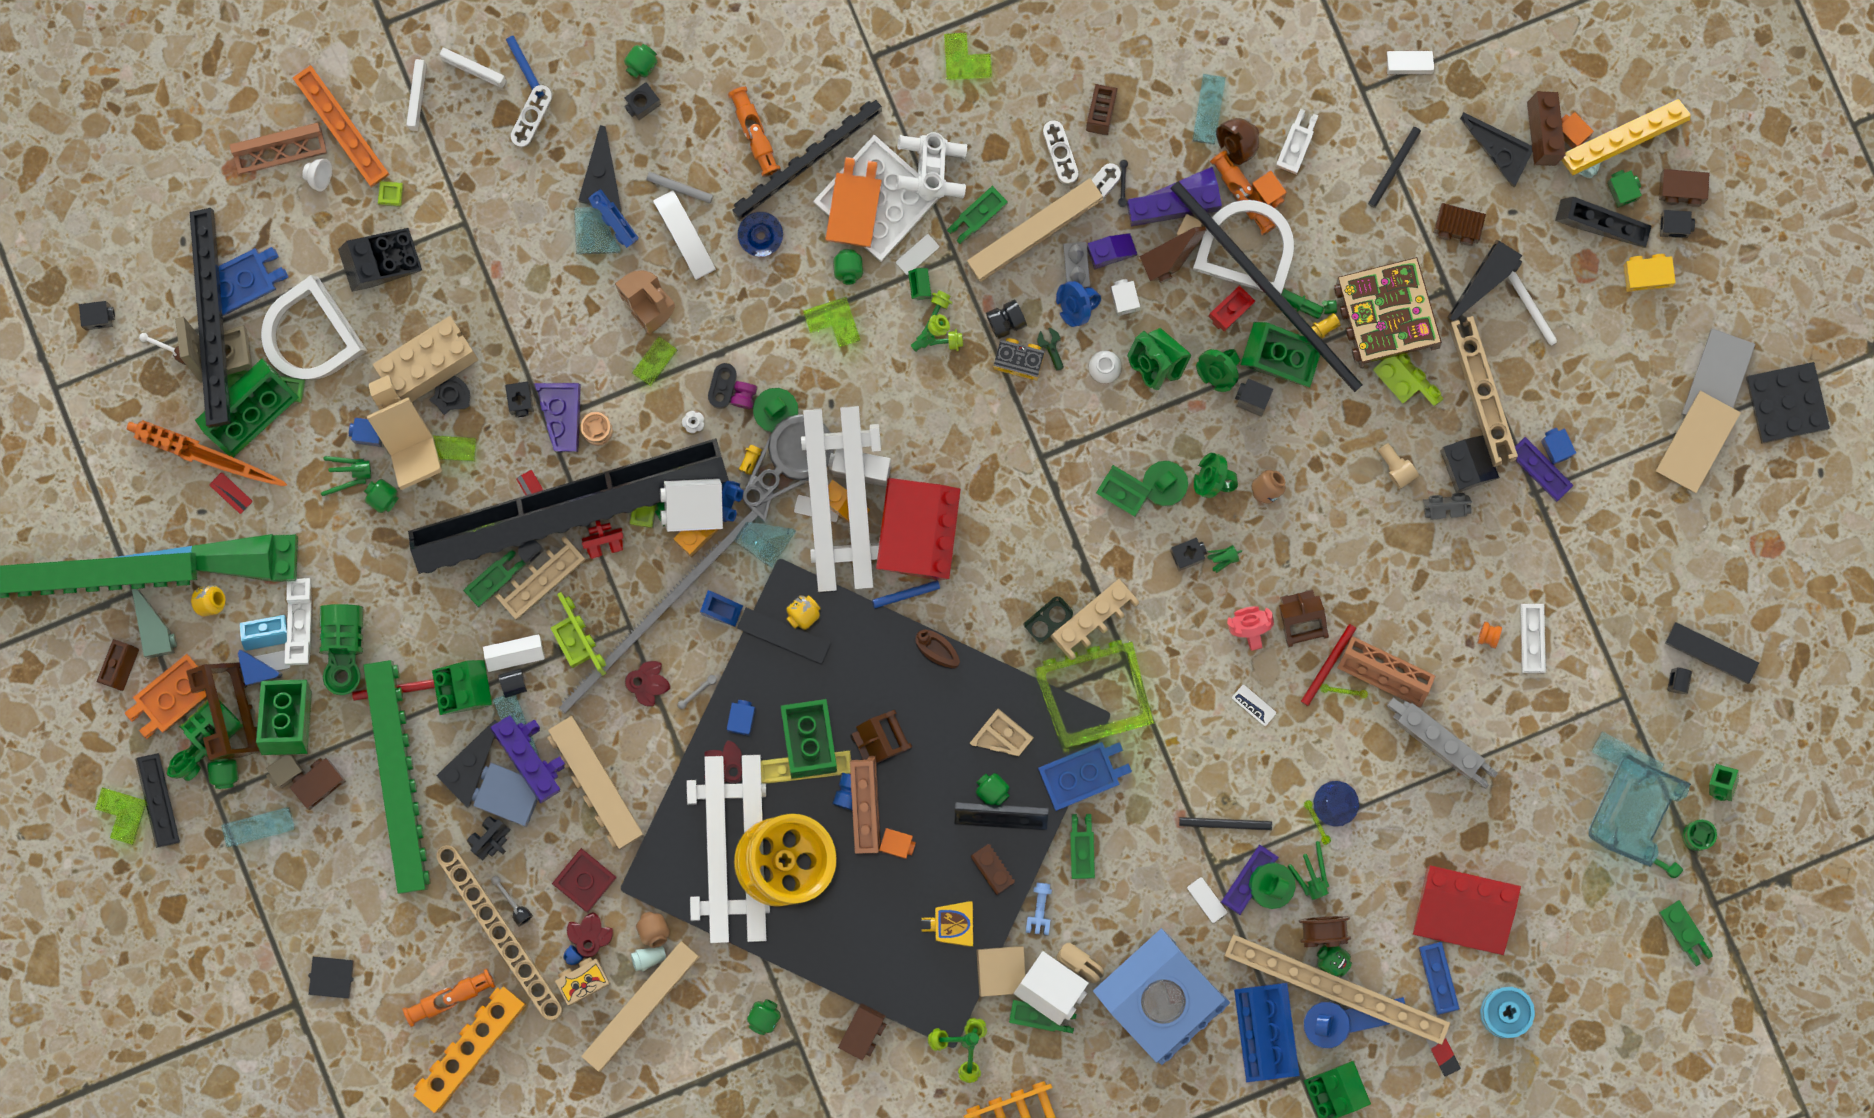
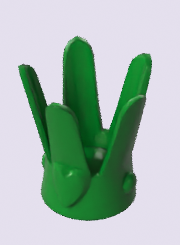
(1227, 556)

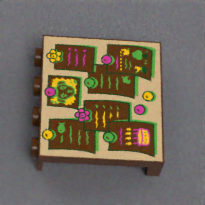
(1387, 311)

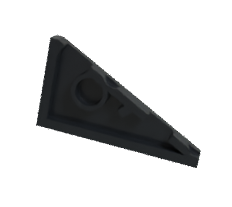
(1504, 150)
(600, 172)
(465, 769)

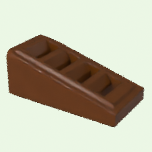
(1098, 123)

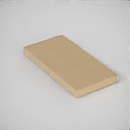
(1697, 441)

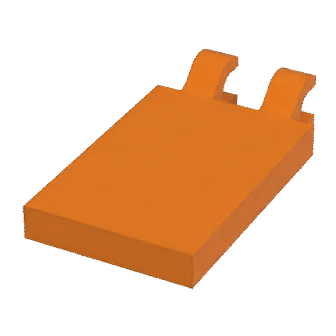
(854, 206)
(166, 698)

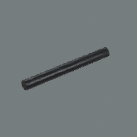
(1395, 165)
(1225, 823)

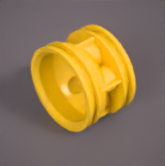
(810, 840)

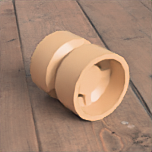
(596, 428)

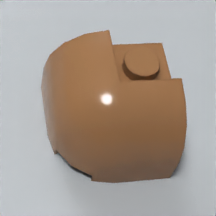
(645, 299)

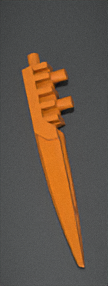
(191, 450)

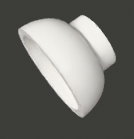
(318, 174)
(1104, 366)

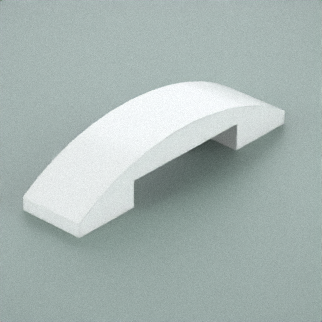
(684, 235)
(298, 622)

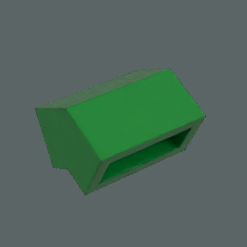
(919, 284)

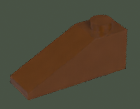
(1171, 255)

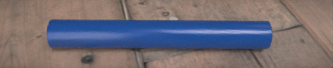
(526, 69)
(905, 594)

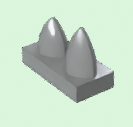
(1077, 263)

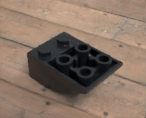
(379, 259)

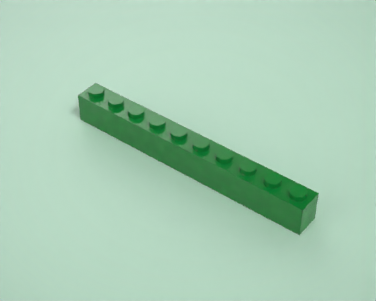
(98, 573)
(395, 776)

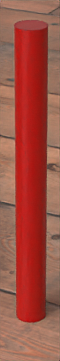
(1328, 665)
(407, 687)

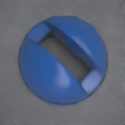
(572, 956)

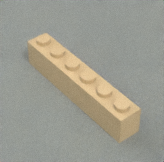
(595, 782)

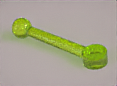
(1325, 688)
(1325, 838)

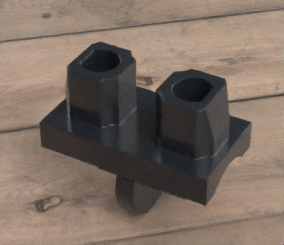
(491, 841)

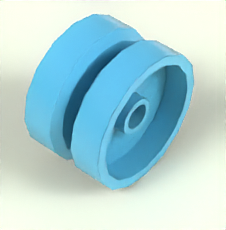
(1520, 1007)

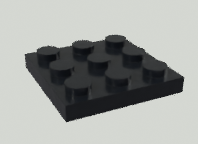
(1787, 402)

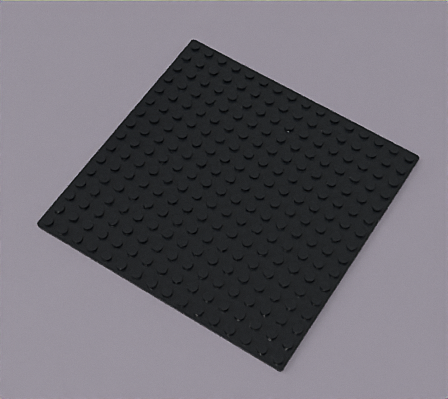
(867, 923)

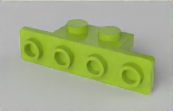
(1406, 379)
(573, 640)

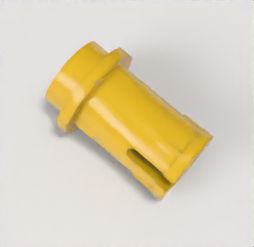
(1326, 325)
(750, 459)

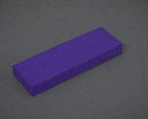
(1542, 470)
(1240, 893)

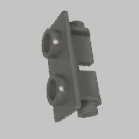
(1438, 505)

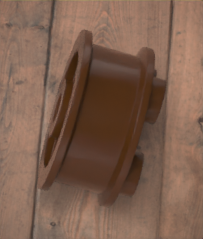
(1325, 930)

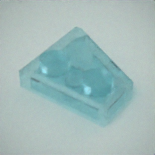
(592, 233)
(764, 541)

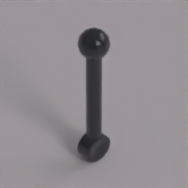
(1122, 202)

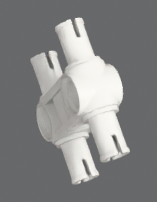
(931, 166)

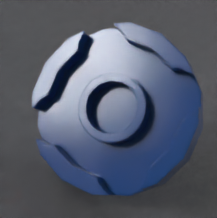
(1076, 303)
(1327, 1025)

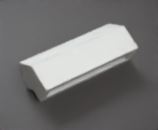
(513, 653)

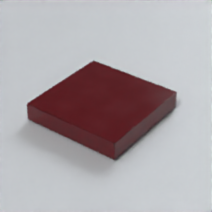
(584, 880)

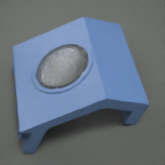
(1160, 997)

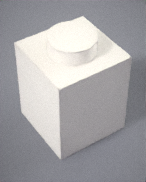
(1125, 297)

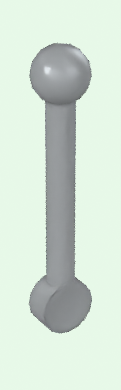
(711, 680)

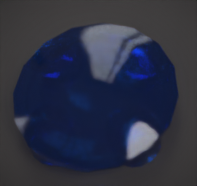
(1336, 803)

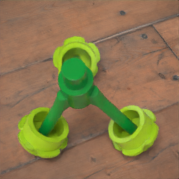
(938, 326)
(974, 1031)

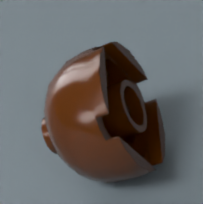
(1239, 138)

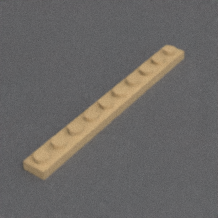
(1337, 989)

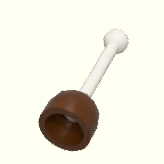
(144, 337)

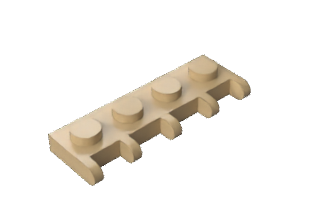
(542, 580)
(1092, 617)

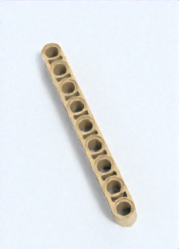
(490, 925)

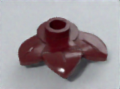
(650, 685)
(731, 759)
(589, 931)

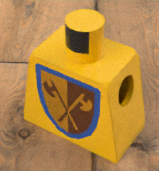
(952, 924)

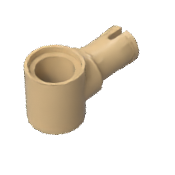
(1401, 471)

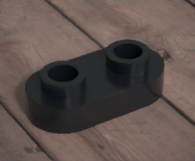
(722, 386)

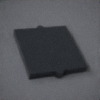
(331, 977)

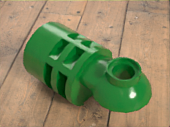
(341, 642)
(185, 762)

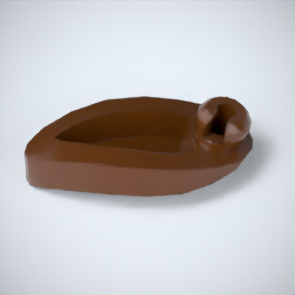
(937, 648)

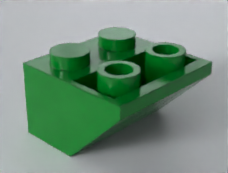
(462, 687)
(1337, 1091)

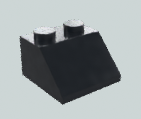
(1469, 463)

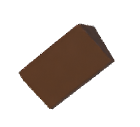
(118, 665)

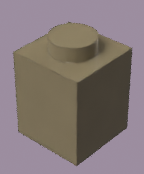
(284, 771)

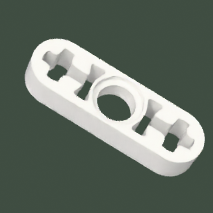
(517, 128)
(1050, 139)

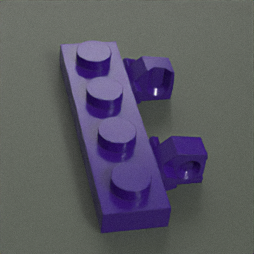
(516, 743)

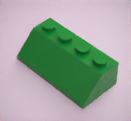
(253, 406)

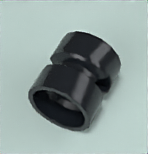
(998, 322)

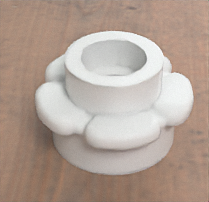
(692, 428)

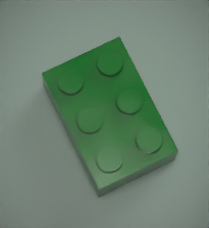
(284, 717)
(808, 739)

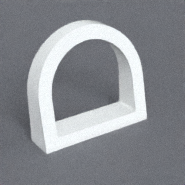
(1236, 277)
(268, 334)

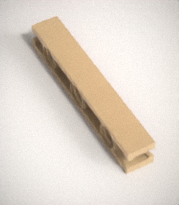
(1035, 230)
(1479, 375)
(640, 1006)

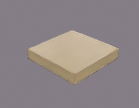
(1000, 970)

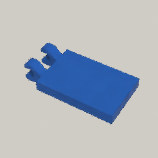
(247, 279)
(1082, 774)

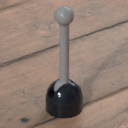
(520, 914)

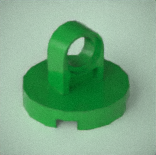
(1219, 368)
(773, 407)
(1213, 476)
(1168, 483)
(1272, 885)

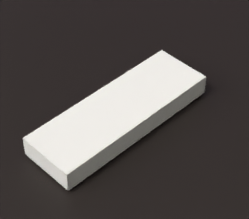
(472, 68)
(416, 95)
(1532, 638)

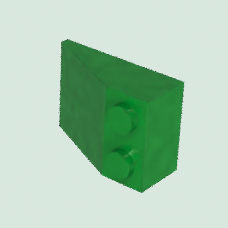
(1280, 354)

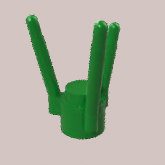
(359, 468)
(1316, 887)

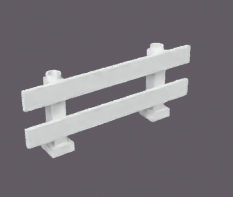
(852, 441)
(715, 794)

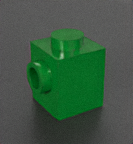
(1624, 188)
(1723, 783)

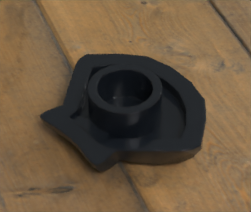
(451, 395)

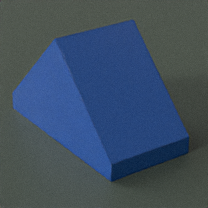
(721, 608)
(255, 670)

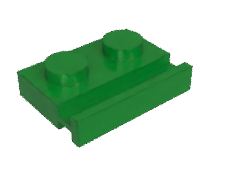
(1124, 491)

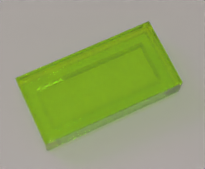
(654, 361)
(455, 448)

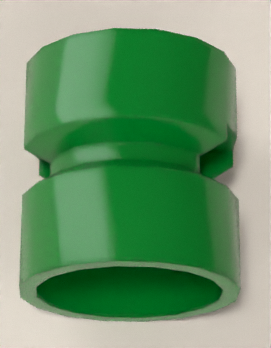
(1699, 835)

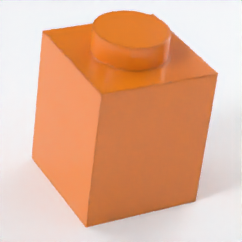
(1575, 130)
(1270, 189)
(897, 844)

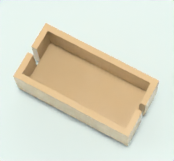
(427, 360)

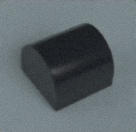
(530, 551)
(1679, 680)
(512, 683)

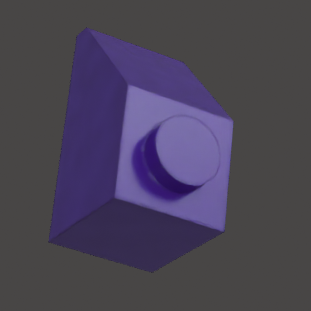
(1111, 250)

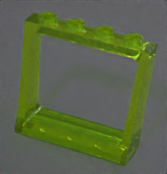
(1107, 729)

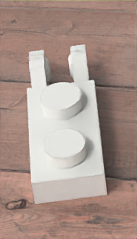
(1296, 144)

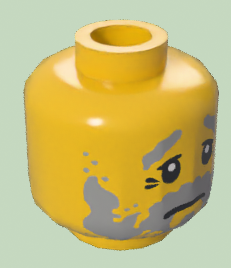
(208, 600)
(803, 612)

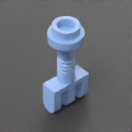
(1042, 890)

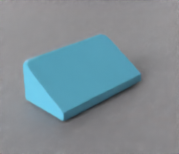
(263, 632)

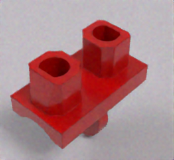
(593, 542)

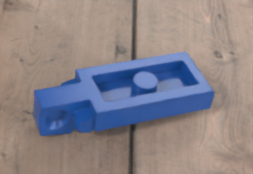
(613, 218)

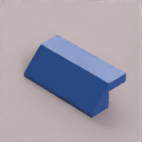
(1266, 1032)

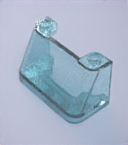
(1635, 809)

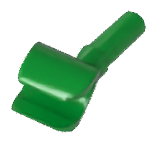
(1330, 306)
(1673, 871)

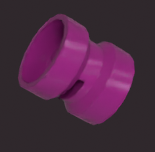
(743, 395)

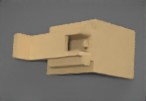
(403, 435)

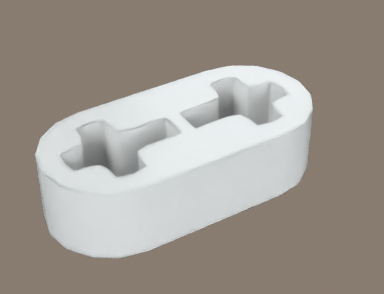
(1110, 184)

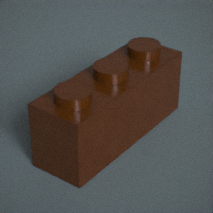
(1546, 128)

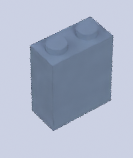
(505, 795)

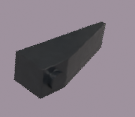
(1602, 221)
(1493, 270)

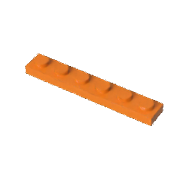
(341, 126)

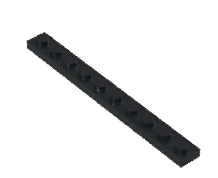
(210, 318)

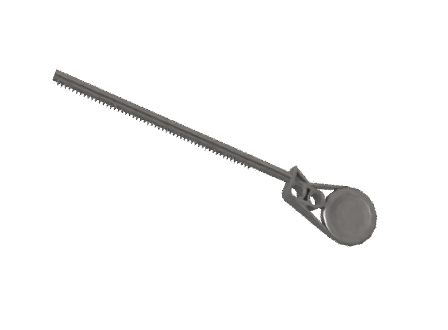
(789, 460)

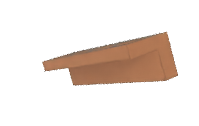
(276, 140)
(1385, 674)
(865, 805)

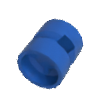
(843, 797)

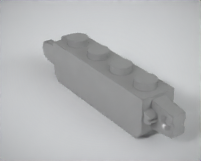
(1440, 741)

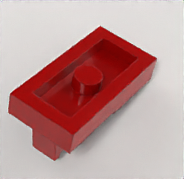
(1231, 308)

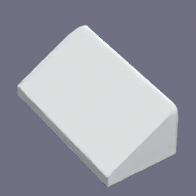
(1410, 62)

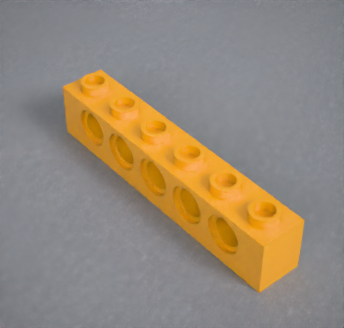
(424, 1089)

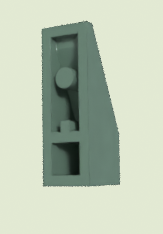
(154, 633)

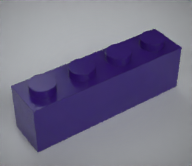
(1165, 205)

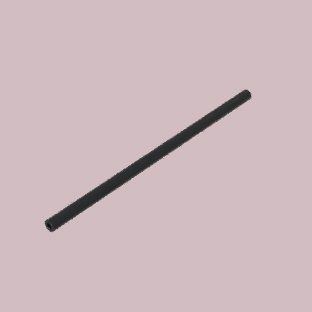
(1266, 286)

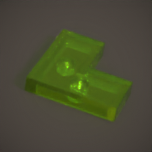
(960, 64)
(835, 315)
(128, 812)

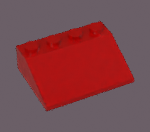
(918, 529)
(1466, 910)

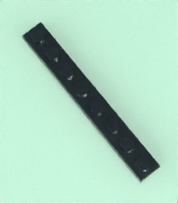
(799, 165)

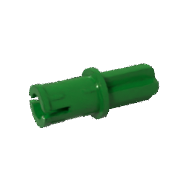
(1302, 304)

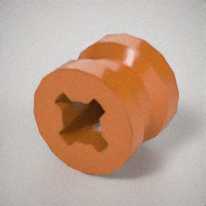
(1489, 635)

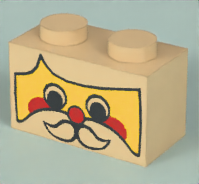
(583, 981)

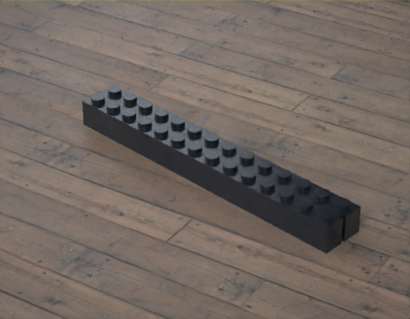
(560, 507)

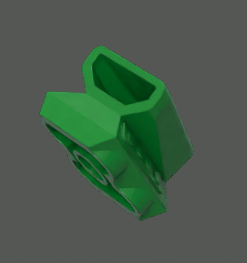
(1158, 357)

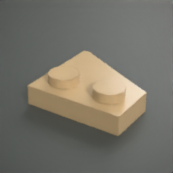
(1002, 735)

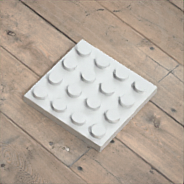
(897, 209)

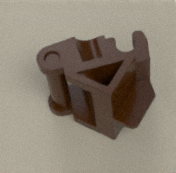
(1302, 609)
(873, 741)

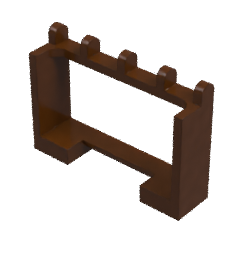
(218, 744)

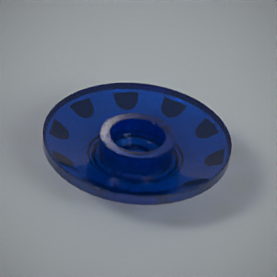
(757, 223)

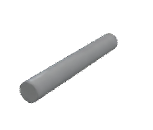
(679, 187)

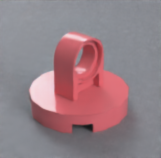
(1250, 624)

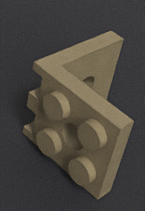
(234, 338)

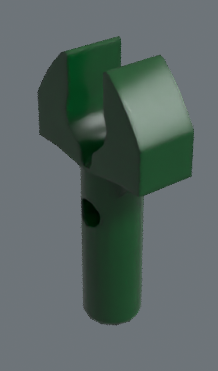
(1053, 352)

